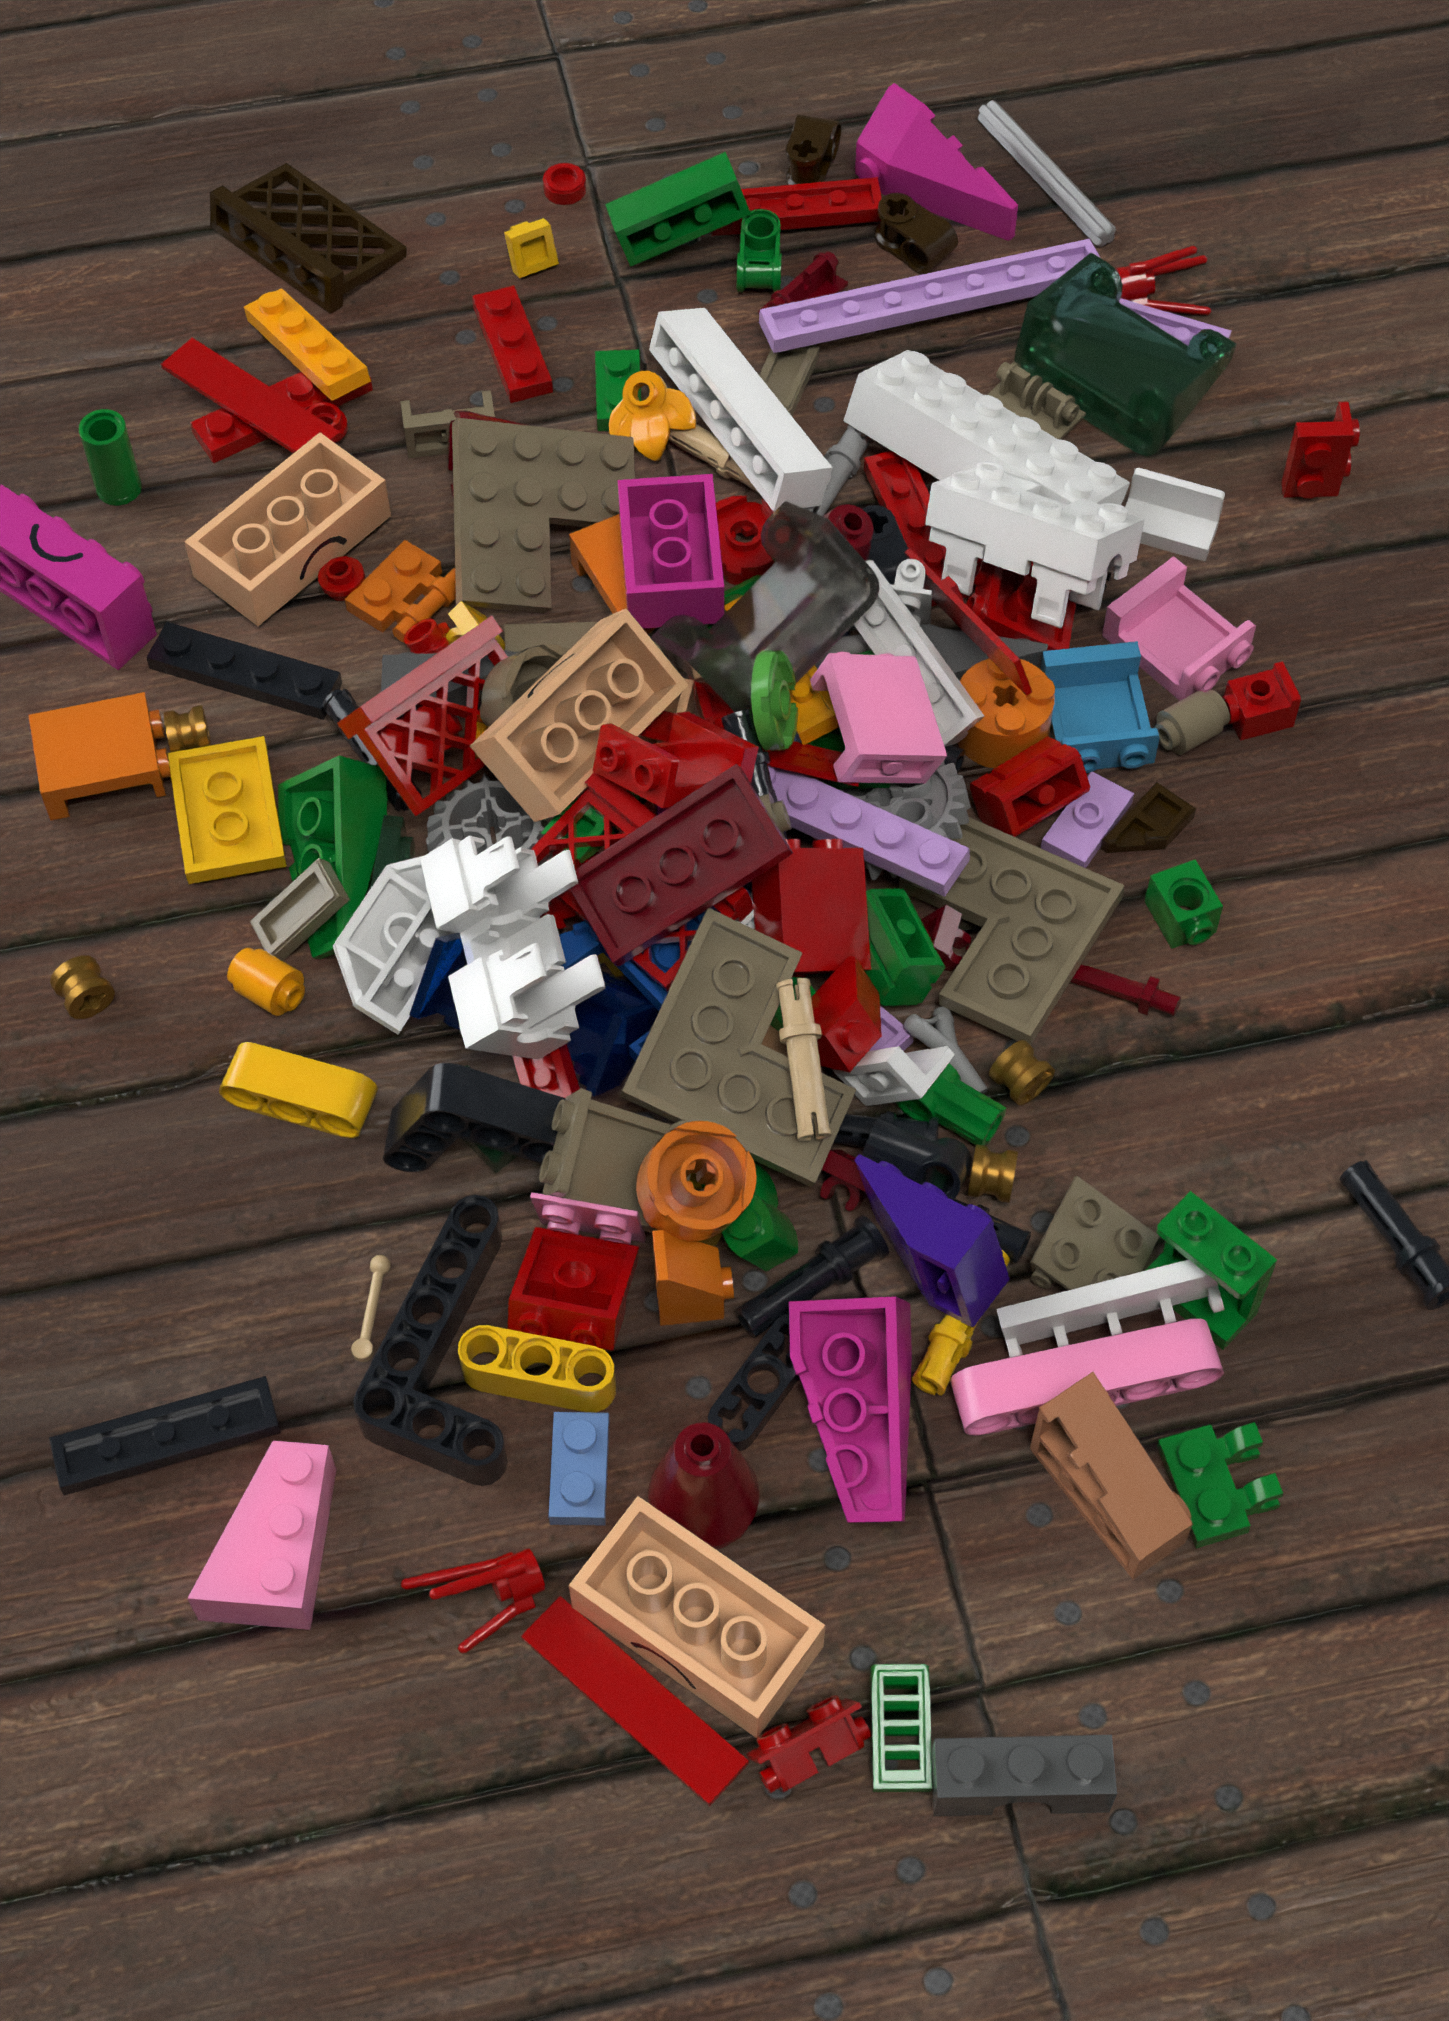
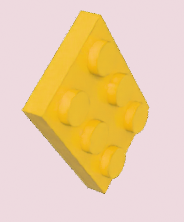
(226, 810)

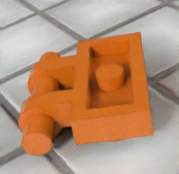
(394, 587)

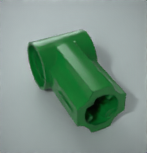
(958, 1108)

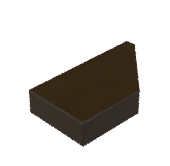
(1150, 823)

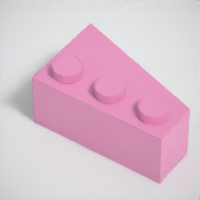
(273, 1544)

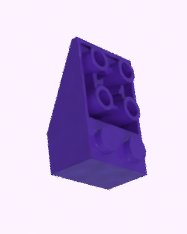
(941, 1243)

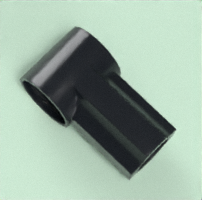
(918, 1155)

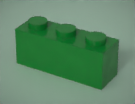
(677, 209)

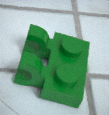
(1201, 1477)

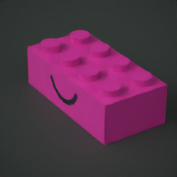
(72, 582)

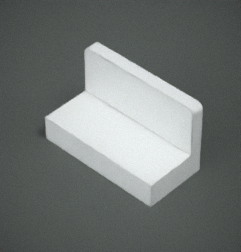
(1176, 513)
(894, 1075)

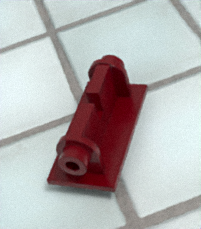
(814, 281)

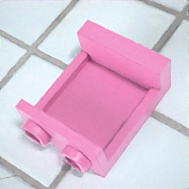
(1177, 633)
(881, 718)

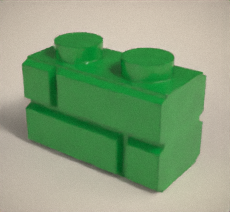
(900, 949)

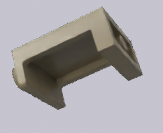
(599, 1152)

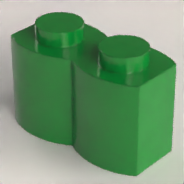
(762, 1231)

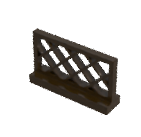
(286, 249)

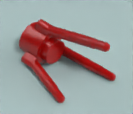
(1139, 280)
(511, 1576)

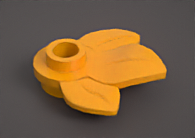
(651, 419)

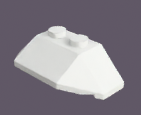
(389, 944)

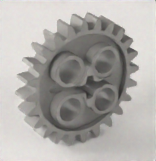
(935, 806)

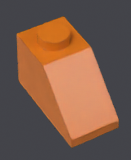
(689, 1280)

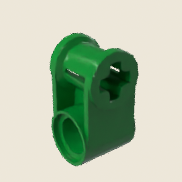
(759, 255)

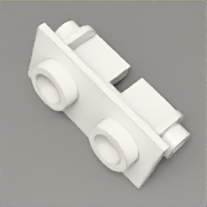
(909, 588)

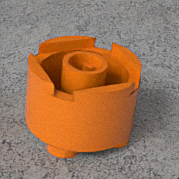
(1011, 717)
(719, 1163)

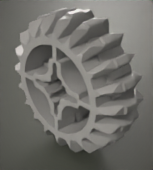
(479, 808)

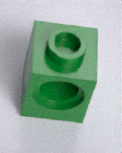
(1183, 887)

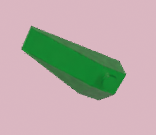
(335, 817)

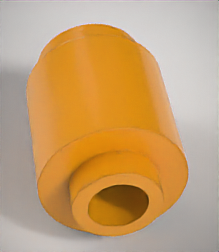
(266, 980)

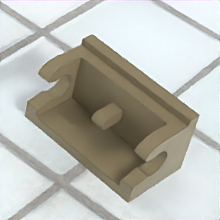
(429, 432)

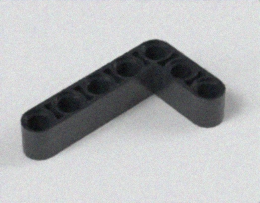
(470, 1106)
(429, 1345)

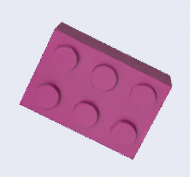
(671, 549)

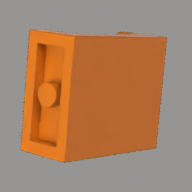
(598, 553)
(97, 750)

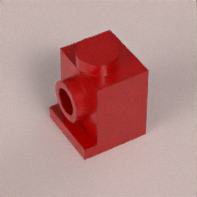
(1262, 702)

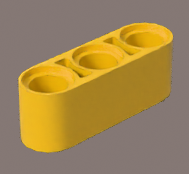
(298, 1090)
(519, 1350)

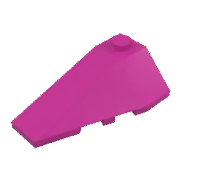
(919, 161)
(858, 1388)

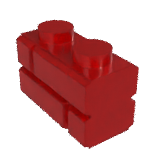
(1030, 786)

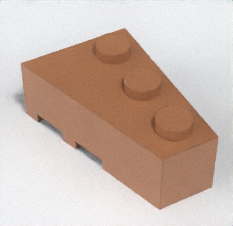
(1109, 1476)

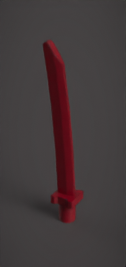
(1145, 995)

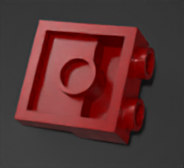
(1006, 605)
(572, 1288)

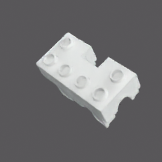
(1011, 525)
(513, 988)

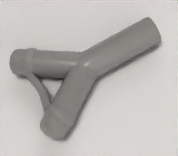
(942, 1036)

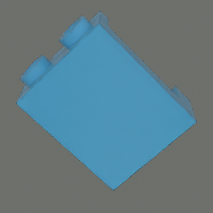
(1101, 705)

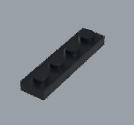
(243, 670)
(164, 1435)

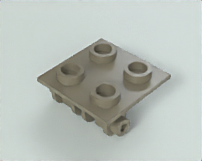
(1030, 399)
(1090, 1241)

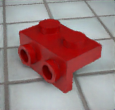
(1320, 456)

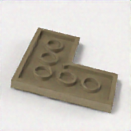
(507, 493)
(1034, 934)
(709, 1054)

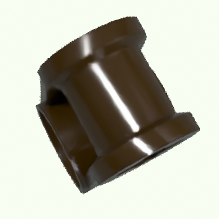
(811, 149)
(916, 237)

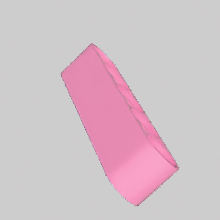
(1128, 1365)

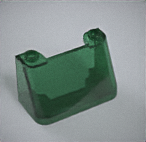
(1115, 362)

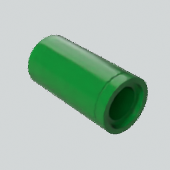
(110, 457)

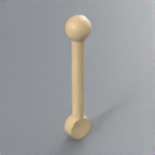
(362, 1348)

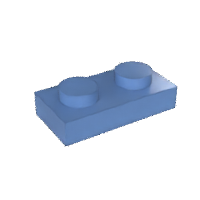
(579, 1468)

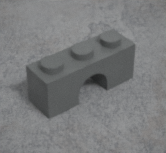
(989, 1772)

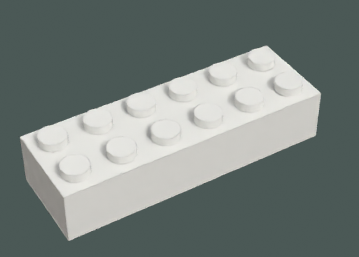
(952, 427)

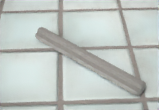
(1047, 174)

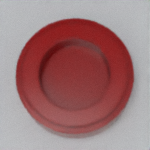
(564, 183)

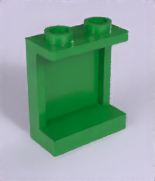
(1223, 1253)

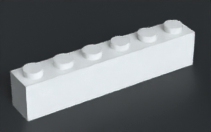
(740, 409)

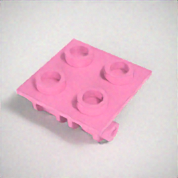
(575, 1216)

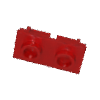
(788, 1749)

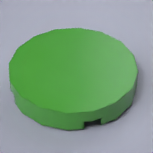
(772, 710)

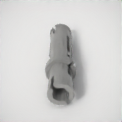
(845, 462)

